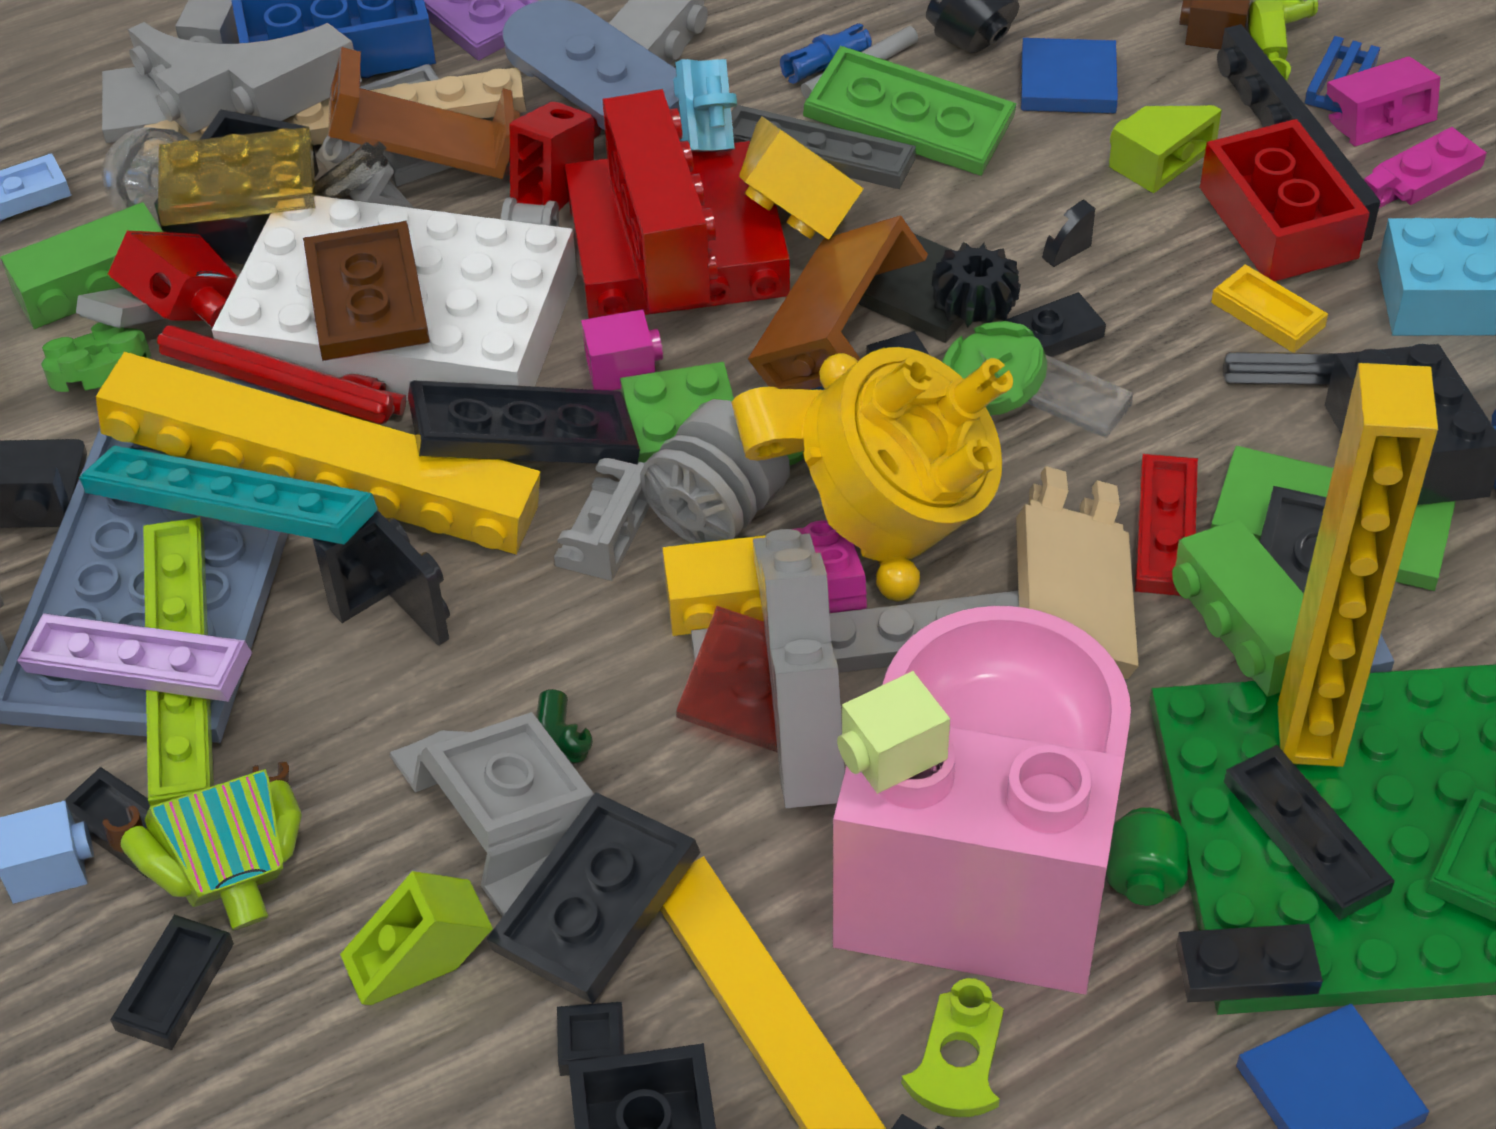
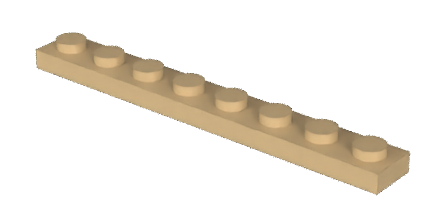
(466, 94)

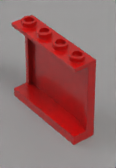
(747, 245)

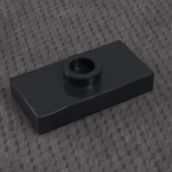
(1063, 324)

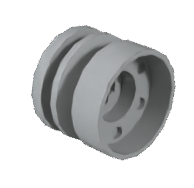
(705, 482)

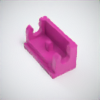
(1384, 100)

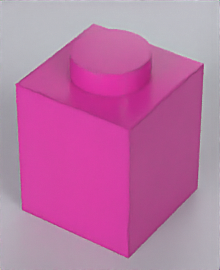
(619, 348)

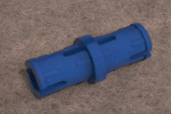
(818, 55)

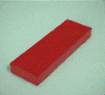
(1164, 517)

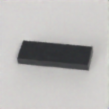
(1309, 832)

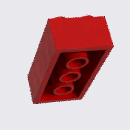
(659, 200)

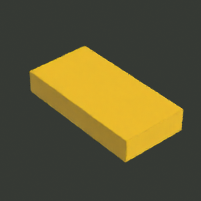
(1269, 308)

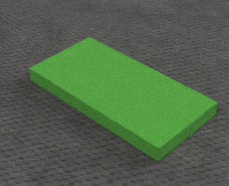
(911, 108)
(1250, 487)

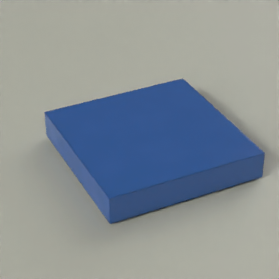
(1069, 75)
(1331, 1078)

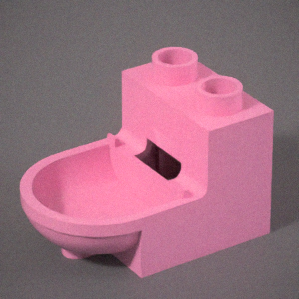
(1009, 839)

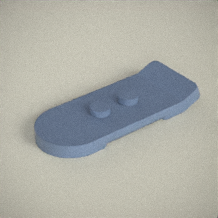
(583, 56)

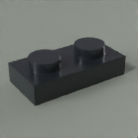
(1248, 963)

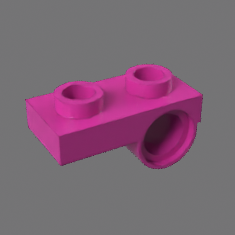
(842, 565)

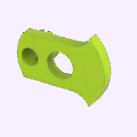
(959, 1089)

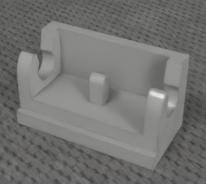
(605, 522)

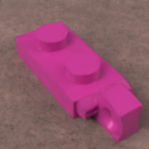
(1426, 168)

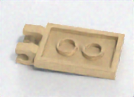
(1079, 564)

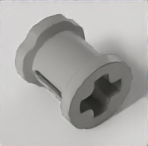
(530, 213)

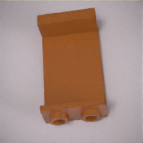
(418, 128)
(824, 298)

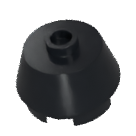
(972, 22)

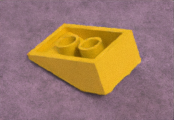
(796, 180)

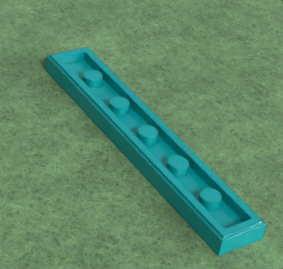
(230, 494)

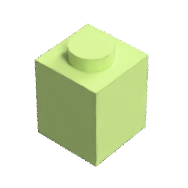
(894, 732)

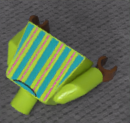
(216, 842)

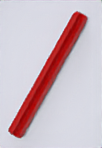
(276, 374)

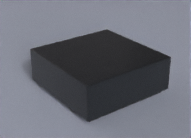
(589, 1032)

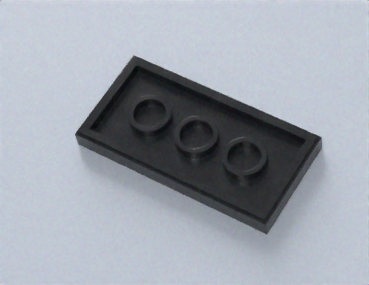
(521, 423)

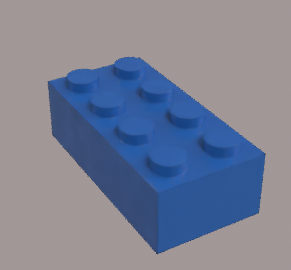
(386, 32)

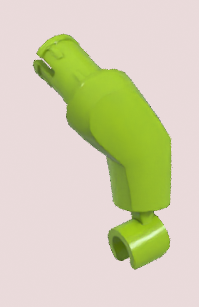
(1268, 27)

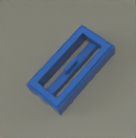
(1349, 56)

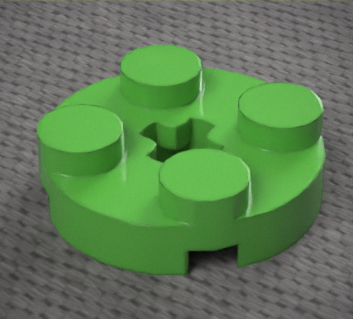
(90, 356)

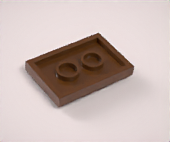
(365, 291)

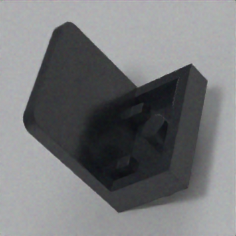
(38, 480)
(381, 564)

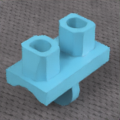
(705, 104)

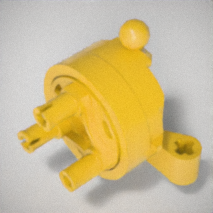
(891, 448)

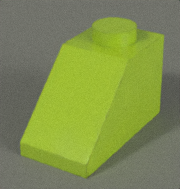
(1162, 142)
(415, 936)

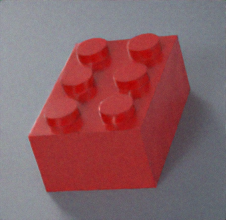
(1283, 200)

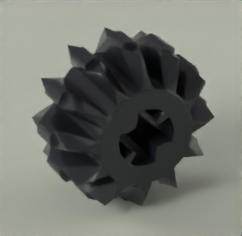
(975, 284)

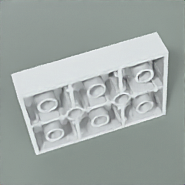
(484, 285)

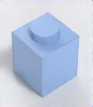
(43, 852)

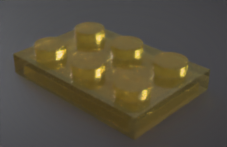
(236, 176)

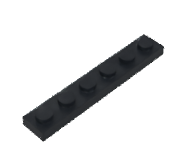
(1276, 102)

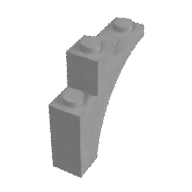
(254, 78)
(801, 667)

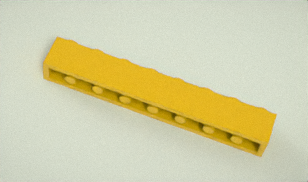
(278, 436)
(1356, 558)

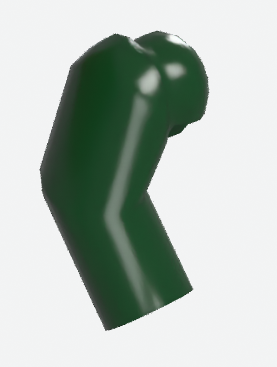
(552, 716)

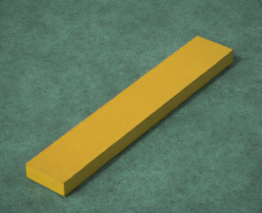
(764, 1006)

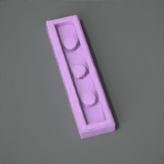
(135, 657)

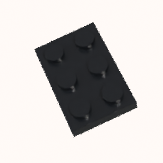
(593, 897)

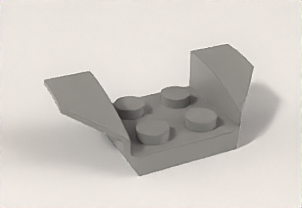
(509, 791)

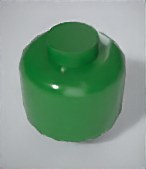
(1148, 856)

